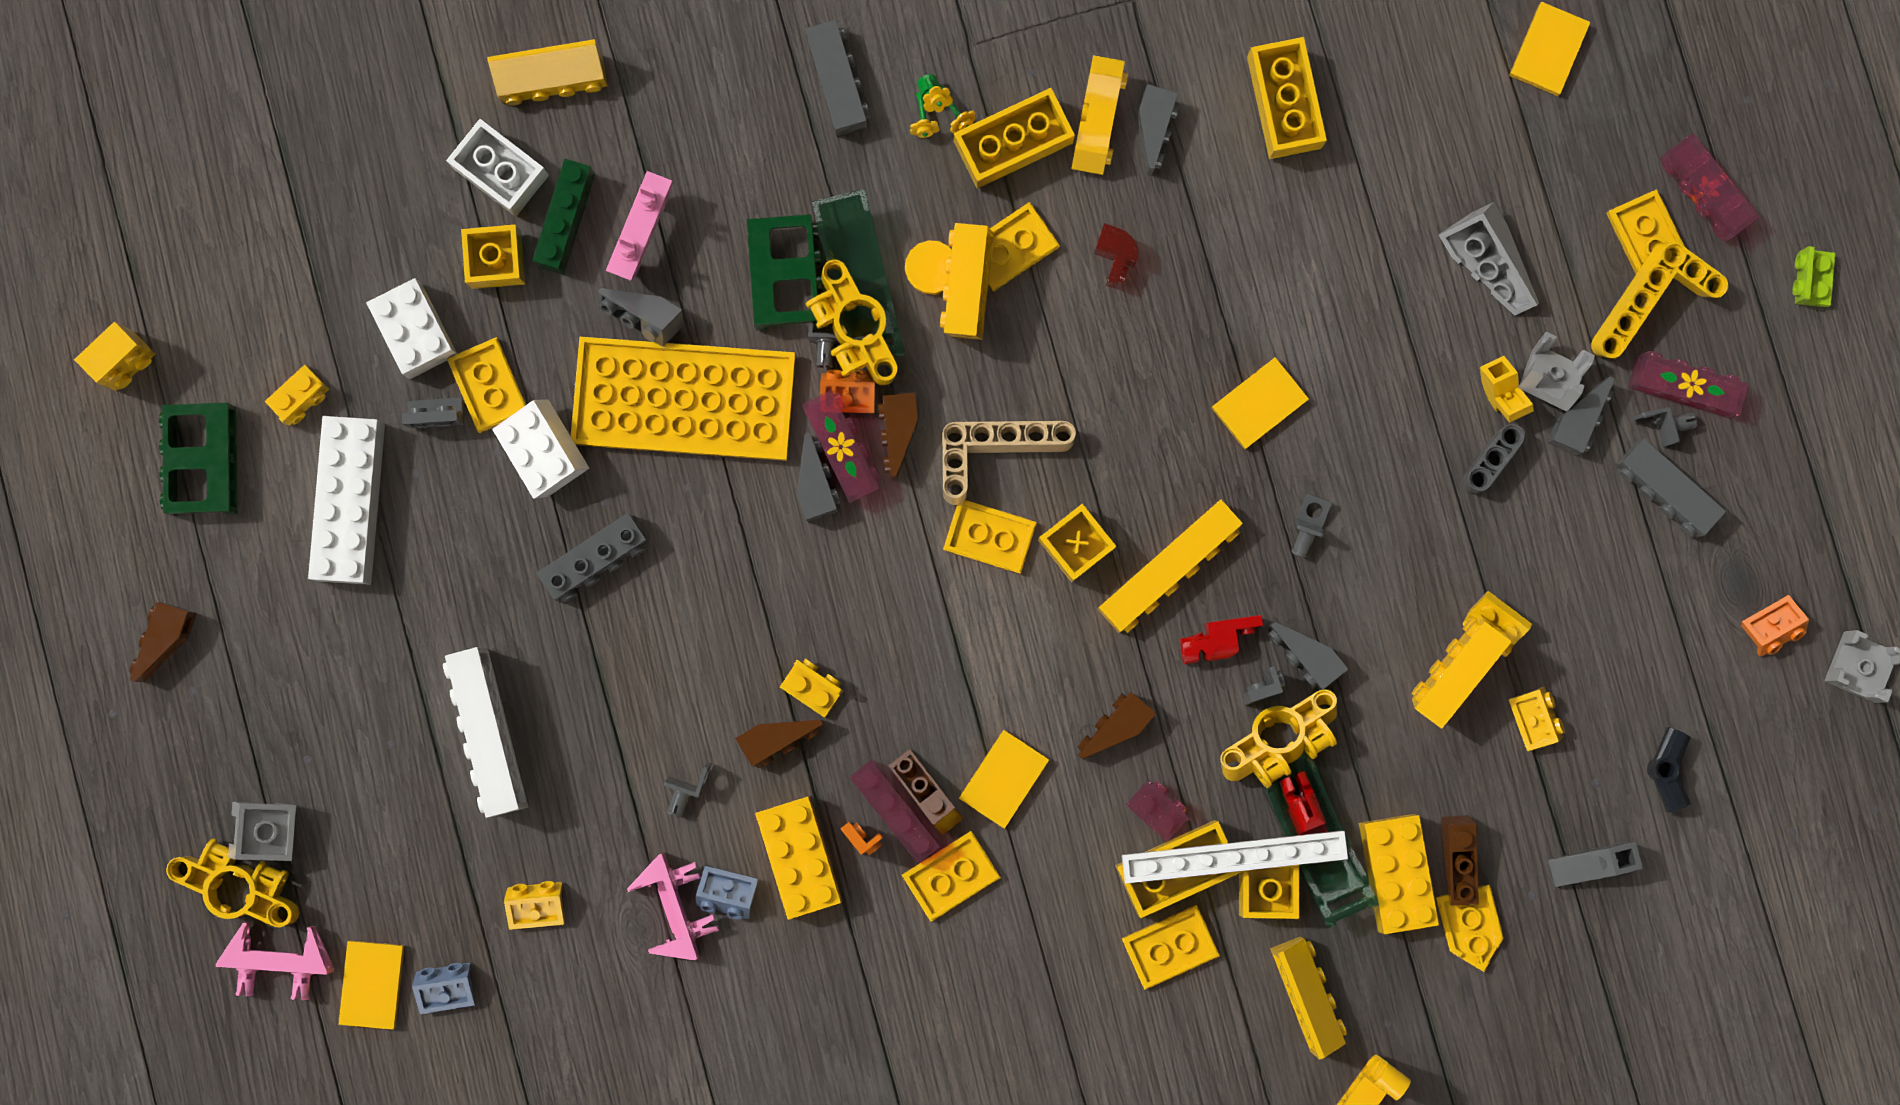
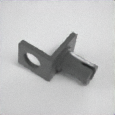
(825, 346)
(1668, 424)
(1309, 526)
(683, 791)

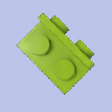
(1814, 277)

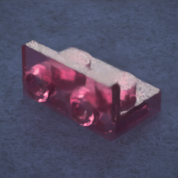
(1158, 810)

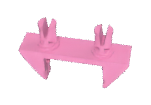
(640, 226)
(684, 930)
(247, 962)

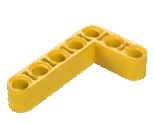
(1650, 294)
(1374, 1083)

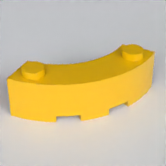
(1098, 114)

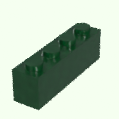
(564, 216)

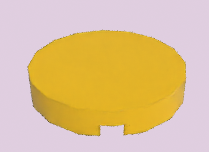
(927, 267)

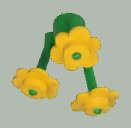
(936, 98)

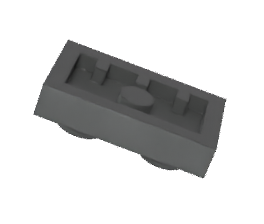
(434, 413)
(1266, 689)

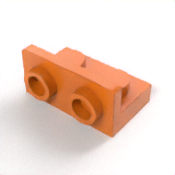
(854, 389)
(1776, 626)
(856, 836)

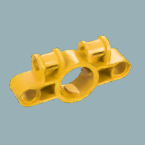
(844, 295)
(1271, 762)
(264, 884)

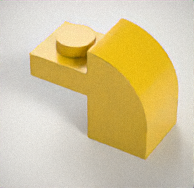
(1502, 390)

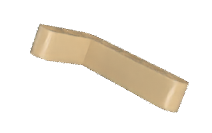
(996, 444)

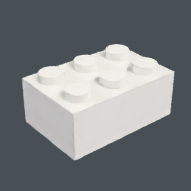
(497, 167)
(411, 328)
(540, 448)

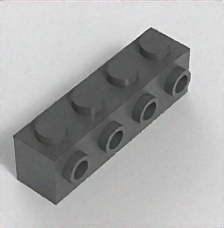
(592, 558)

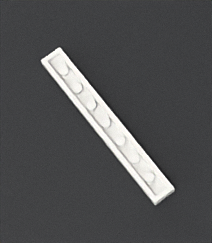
(1234, 857)

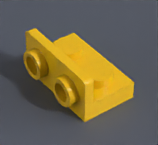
(297, 396)
(1502, 616)
(812, 688)
(1537, 719)
(534, 905)

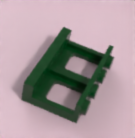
(767, 271)
(216, 457)

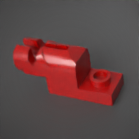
(1219, 641)
(1304, 806)

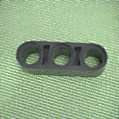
(1504, 453)

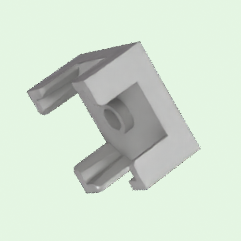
(1554, 376)
(1863, 667)
(263, 831)

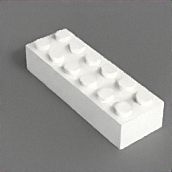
(346, 500)
(485, 732)

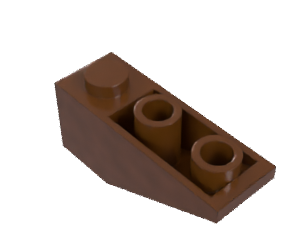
(901, 423)
(166, 632)
(1124, 722)
(768, 739)
(926, 792)
(1460, 859)

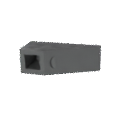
(1153, 120)
(645, 313)
(1574, 428)
(813, 488)
(1314, 658)
(1595, 863)

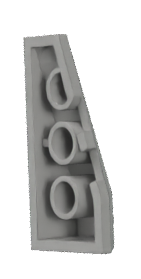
(1489, 252)

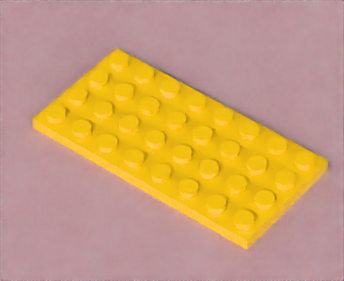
(683, 398)

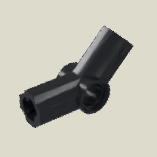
(1670, 786)

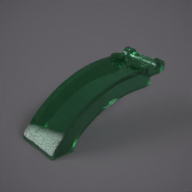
(850, 237)
(1326, 880)

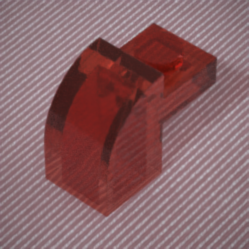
(1119, 247)

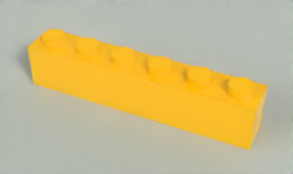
(1170, 566)

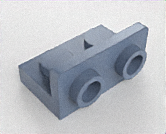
(726, 893)
(443, 988)

